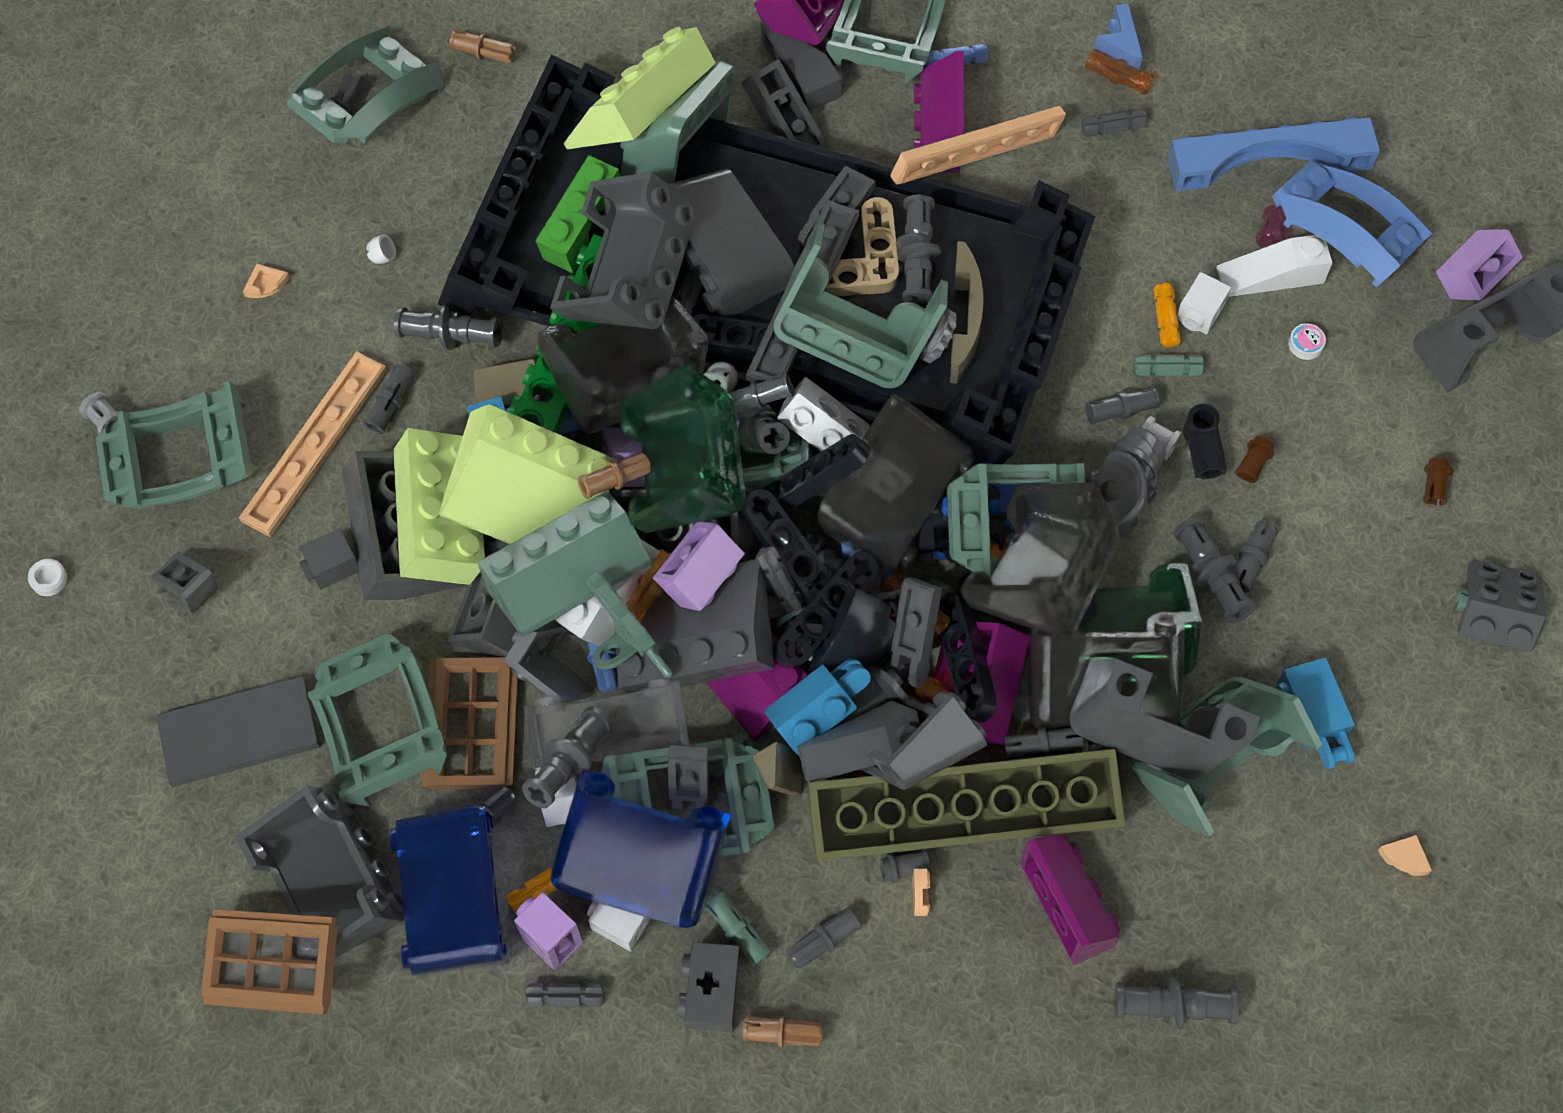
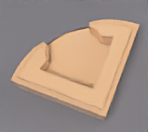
(264, 281)
(1406, 856)
(920, 887)

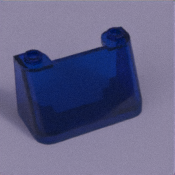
(638, 854)
(449, 891)

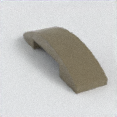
(967, 279)

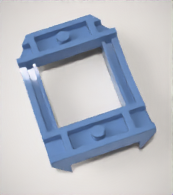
(1377, 255)

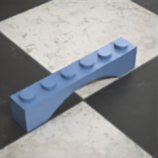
(1338, 144)

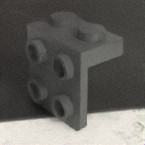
(1503, 606)
(534, 663)

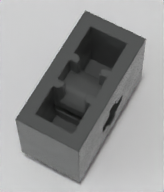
(713, 963)

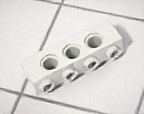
(819, 416)

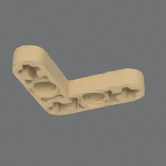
(868, 268)

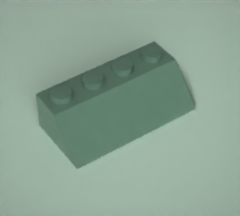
(549, 567)

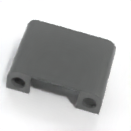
(732, 245)
(638, 254)
(1530, 303)
(1117, 723)
(940, 741)
(325, 865)

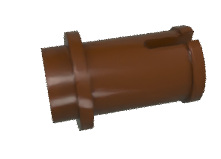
(1259, 451)
(1437, 481)

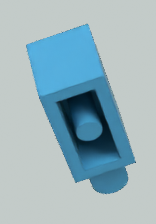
(817, 702)
(1324, 706)

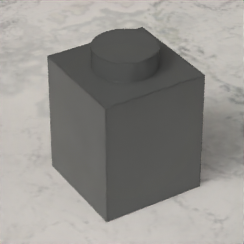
(328, 559)

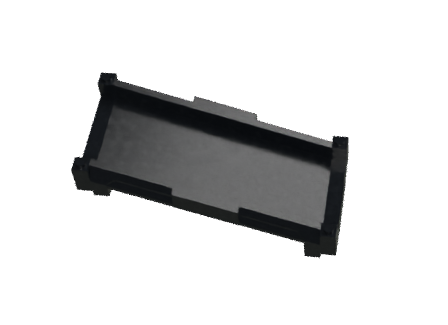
(1022, 250)

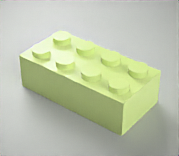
(427, 542)

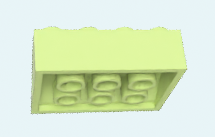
(644, 90)
(515, 475)

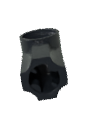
(1205, 444)

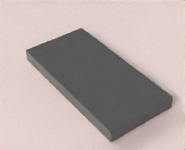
(237, 731)

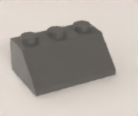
(480, 620)

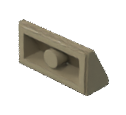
(502, 381)
(780, 769)

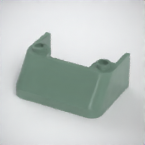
(660, 143)
(848, 334)
(1279, 725)

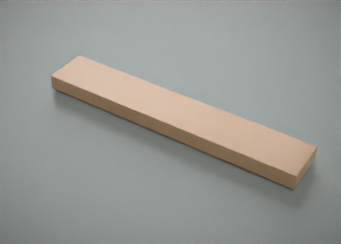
(977, 145)
(313, 444)

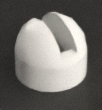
(381, 249)

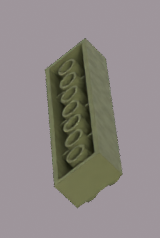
(967, 805)

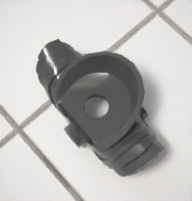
(1136, 470)

